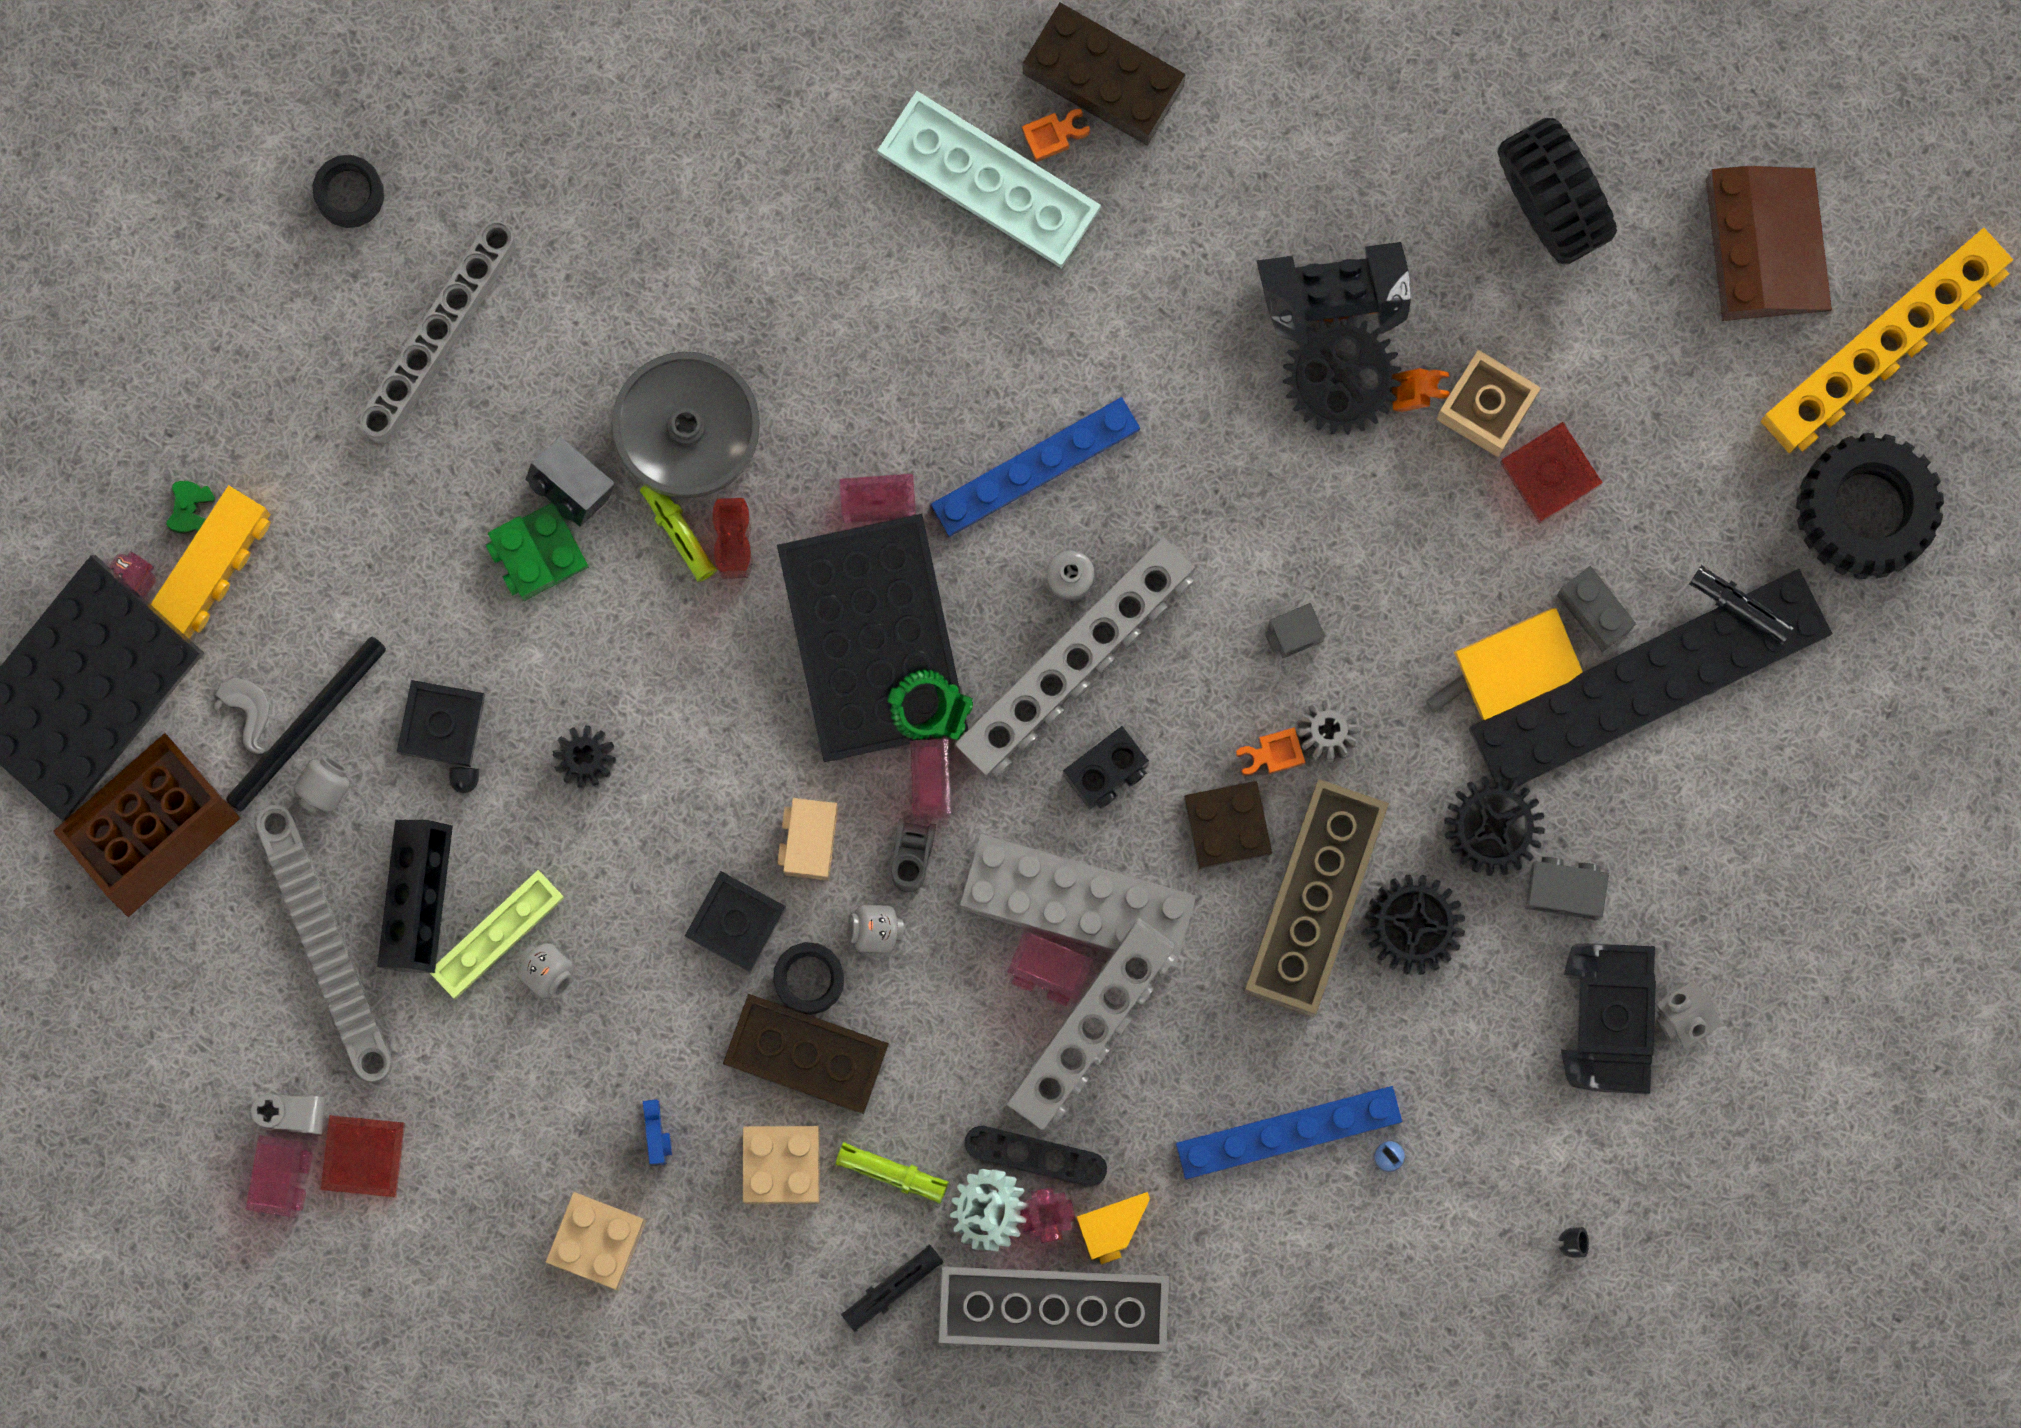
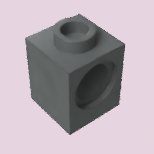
(1294, 631)

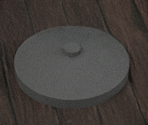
(685, 424)

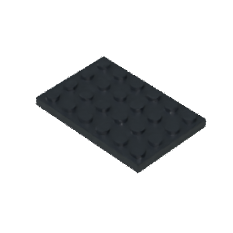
(863, 623)
(86, 685)

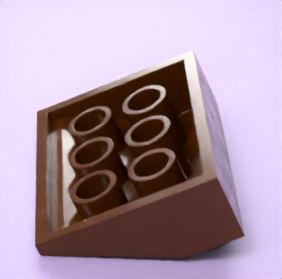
(1767, 241)
(146, 825)

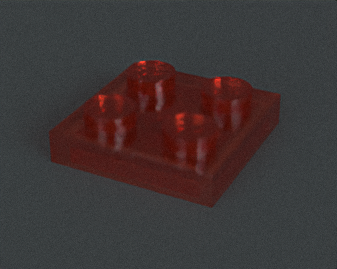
(1551, 472)
(362, 1156)

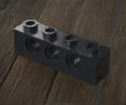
(415, 896)

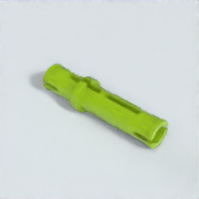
(687, 544)
(901, 1176)

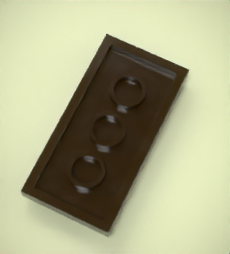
(806, 1054)

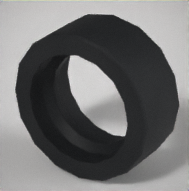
(348, 163)
(808, 950)

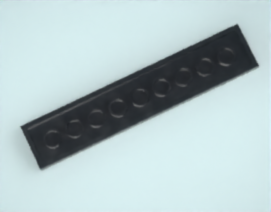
(1645, 684)

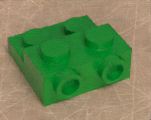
(536, 551)

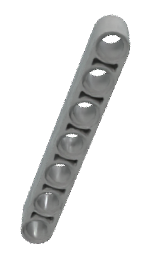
(439, 314)

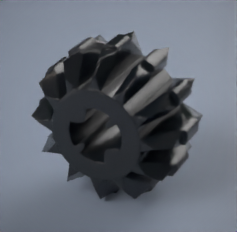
(583, 744)

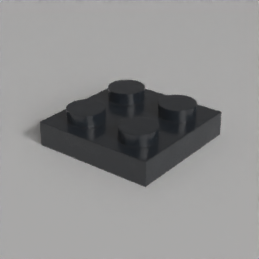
(440, 723)
(735, 921)

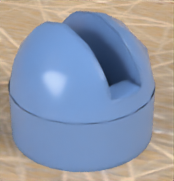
(1384, 1162)

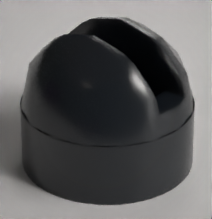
(463, 779)
(1575, 1242)

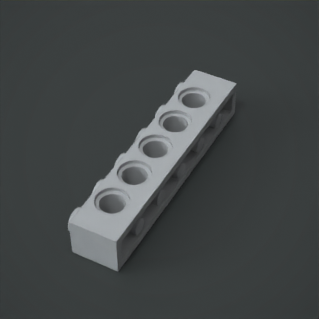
(1139, 942)

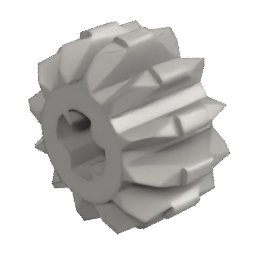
(1339, 738)

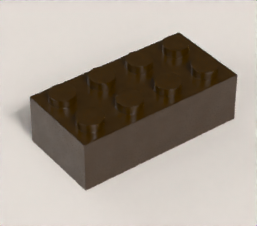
(1103, 73)

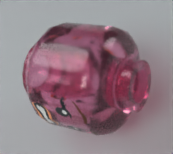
(134, 572)

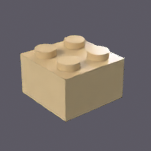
(1488, 403)
(781, 1165)
(596, 1241)

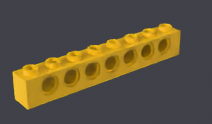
(1979, 252)

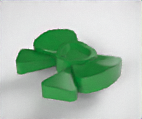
(186, 495)

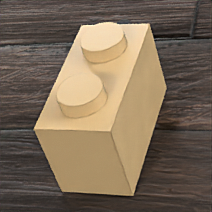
(809, 839)

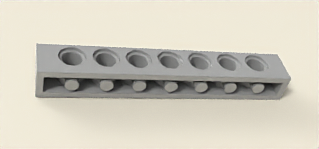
(1160, 560)

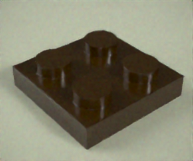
(1228, 824)

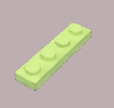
(496, 934)

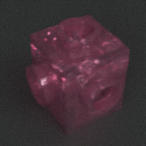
(1061, 1212)

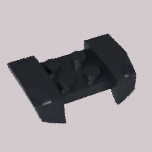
(1337, 290)
(1613, 1018)

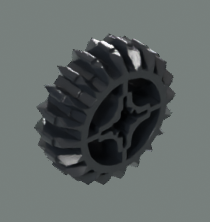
(1510, 852)
(1432, 927)

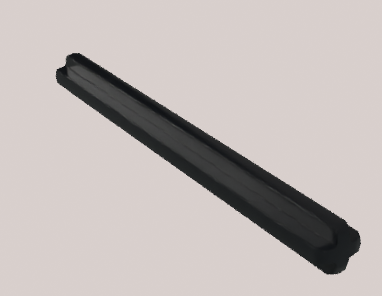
(306, 724)

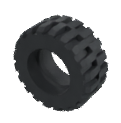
(1557, 190)
(1899, 468)

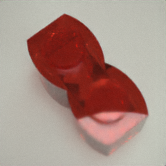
(733, 530)

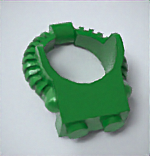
(951, 710)

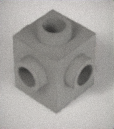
(1688, 1015)

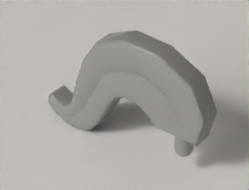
(250, 698)

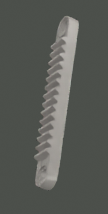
(324, 943)

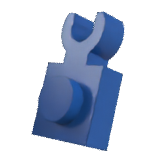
(658, 1143)

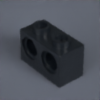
(1099, 761)

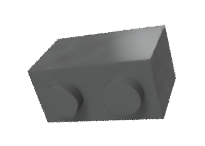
(1596, 608)
(1567, 889)

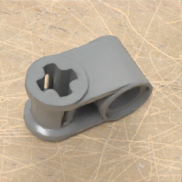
(296, 1114)

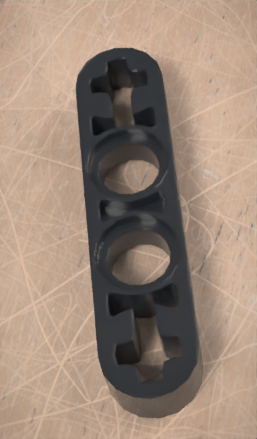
(1034, 1160)

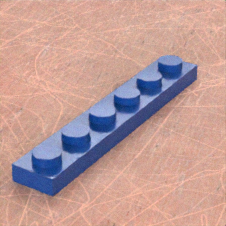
(1035, 467)
(1288, 1132)

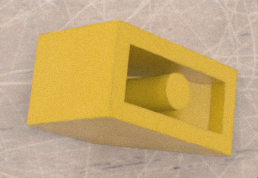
(1111, 1227)

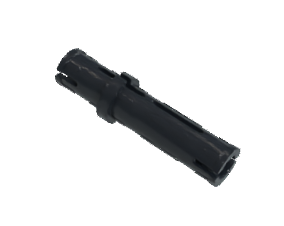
(1741, 604)
(856, 1317)

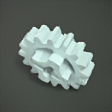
(988, 1210)

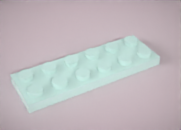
(989, 179)

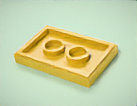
(1518, 663)

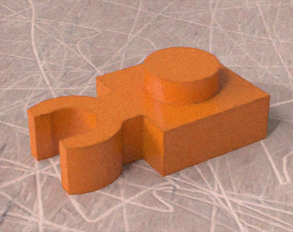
(1049, 136)
(1417, 388)
(1277, 752)

